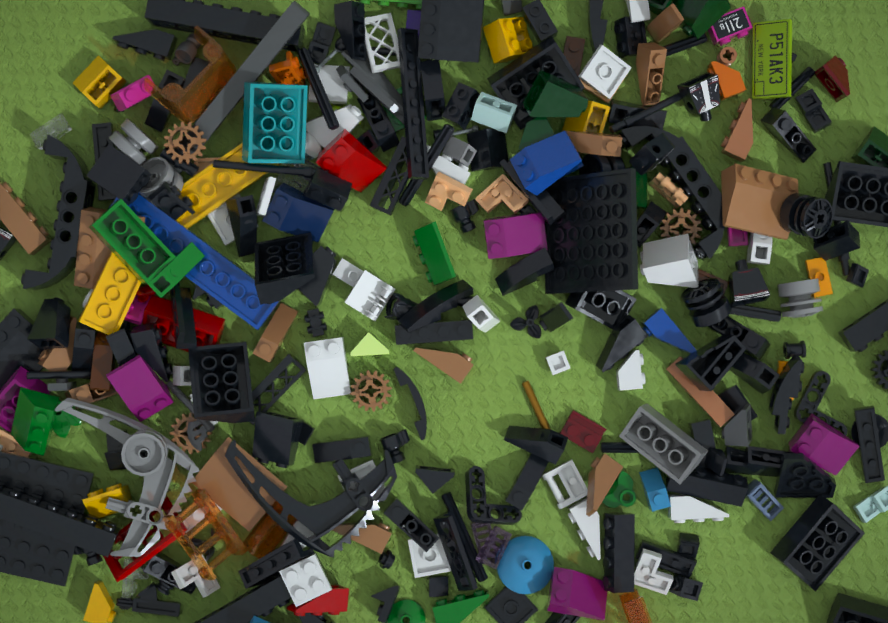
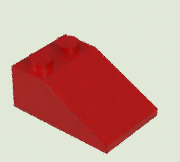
(350, 161)

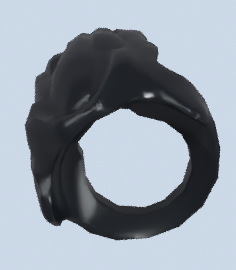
(399, 308)

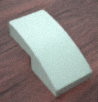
(872, 505)

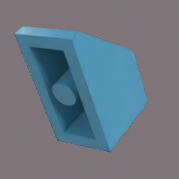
(654, 489)

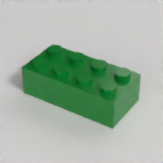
(132, 241)

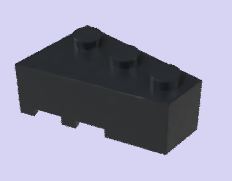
(711, 362)

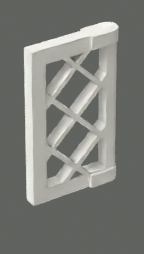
(387, 64)

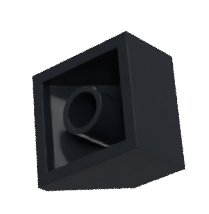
(327, 190)

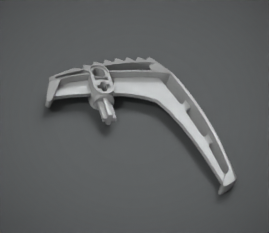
(154, 485)

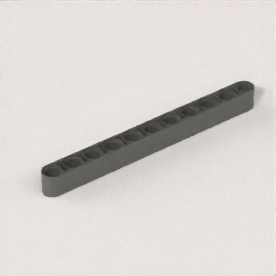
(248, 72)

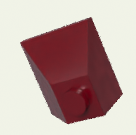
(834, 78)

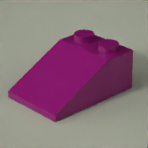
(515, 235)
(140, 388)
(10, 392)
(823, 444)
(576, 594)

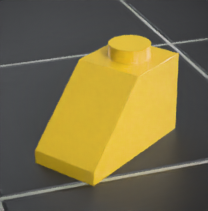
(100, 605)

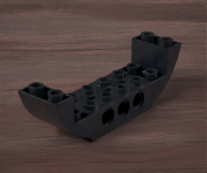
(74, 184)
(709, 206)

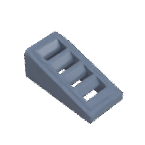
(755, 489)

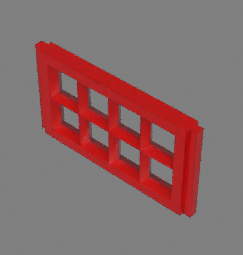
(112, 561)

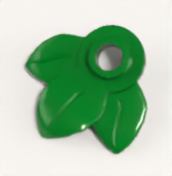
(63, 421)
(621, 486)

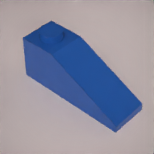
(664, 329)

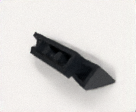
(753, 461)

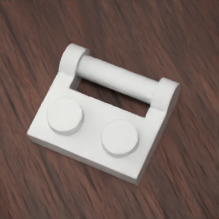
(571, 480)

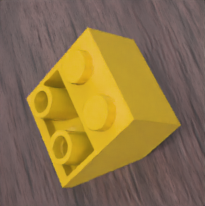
(507, 39)
(99, 82)
(590, 120)
(97, 500)

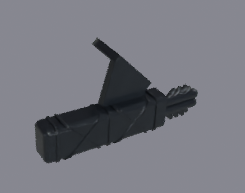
(148, 602)

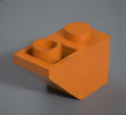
(729, 80)

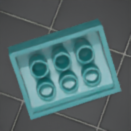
(274, 123)

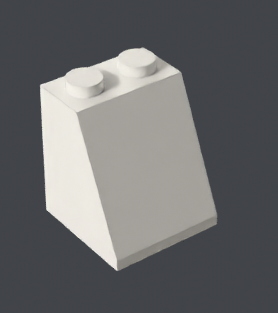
(670, 262)

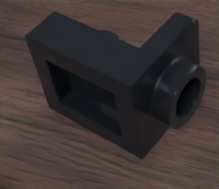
(686, 587)

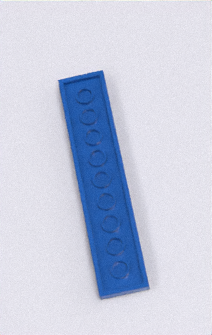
(214, 272)

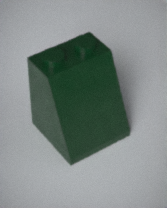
(700, 14)
(554, 98)

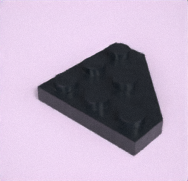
(802, 478)

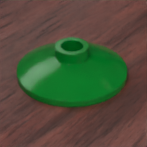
(409, 609)

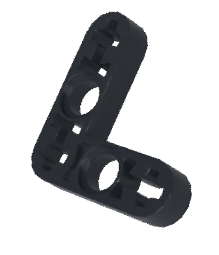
(812, 406)
(483, 508)

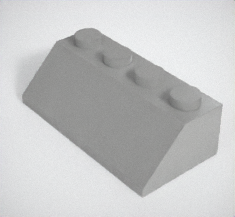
(663, 443)

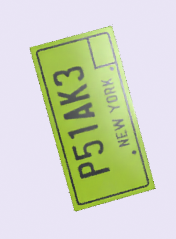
(772, 59)

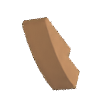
(665, 23)

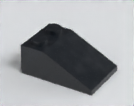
(602, 306)

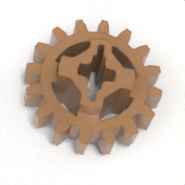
(176, 143)
(681, 220)
(372, 399)
(180, 433)

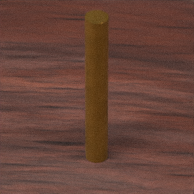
(535, 405)

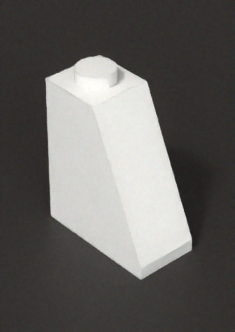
(348, 119)

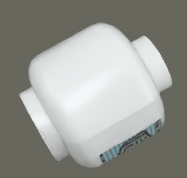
(312, 147)

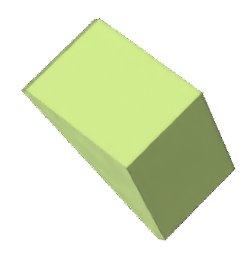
(369, 346)

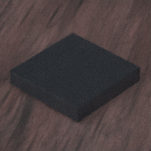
(510, 607)

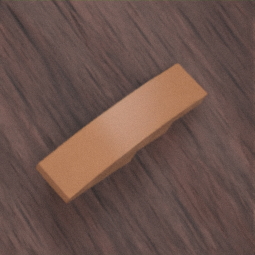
(707, 400)

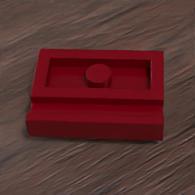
(582, 431)

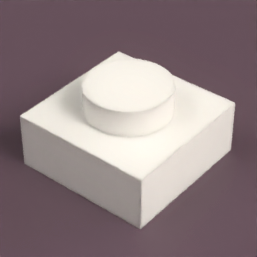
(558, 362)

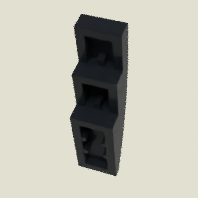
(596, 26)
(431, 308)

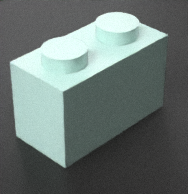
(493, 112)

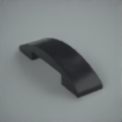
(421, 424)

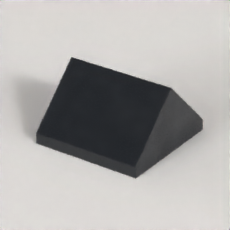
(490, 149)
(434, 477)

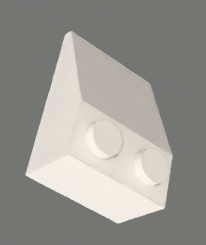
(327, 368)

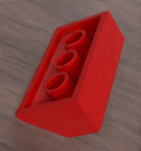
(207, 326)

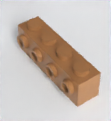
(21, 222)

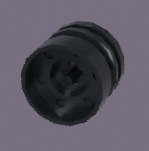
(806, 215)
(706, 303)

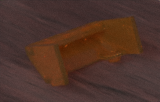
(193, 100)

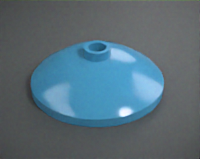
(512, 569)

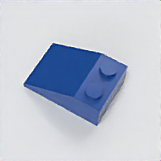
(545, 162)

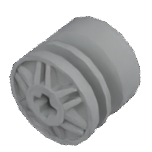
(800, 298)

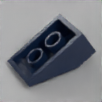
(297, 214)

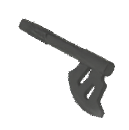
(206, 425)

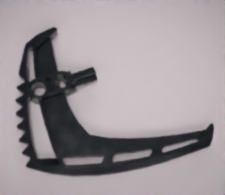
(326, 515)

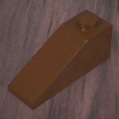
(102, 363)

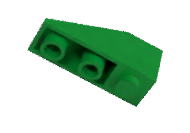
(176, 269)
(458, 608)

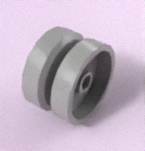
(133, 142)
(161, 172)
(137, 461)

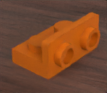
(288, 71)

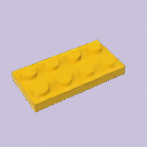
(110, 297)

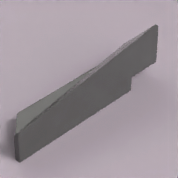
(376, 85)

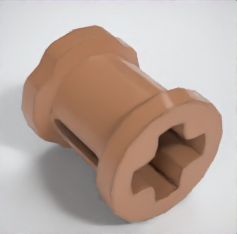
(729, 52)

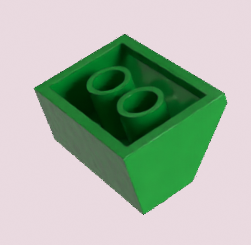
(434, 254)
(34, 420)

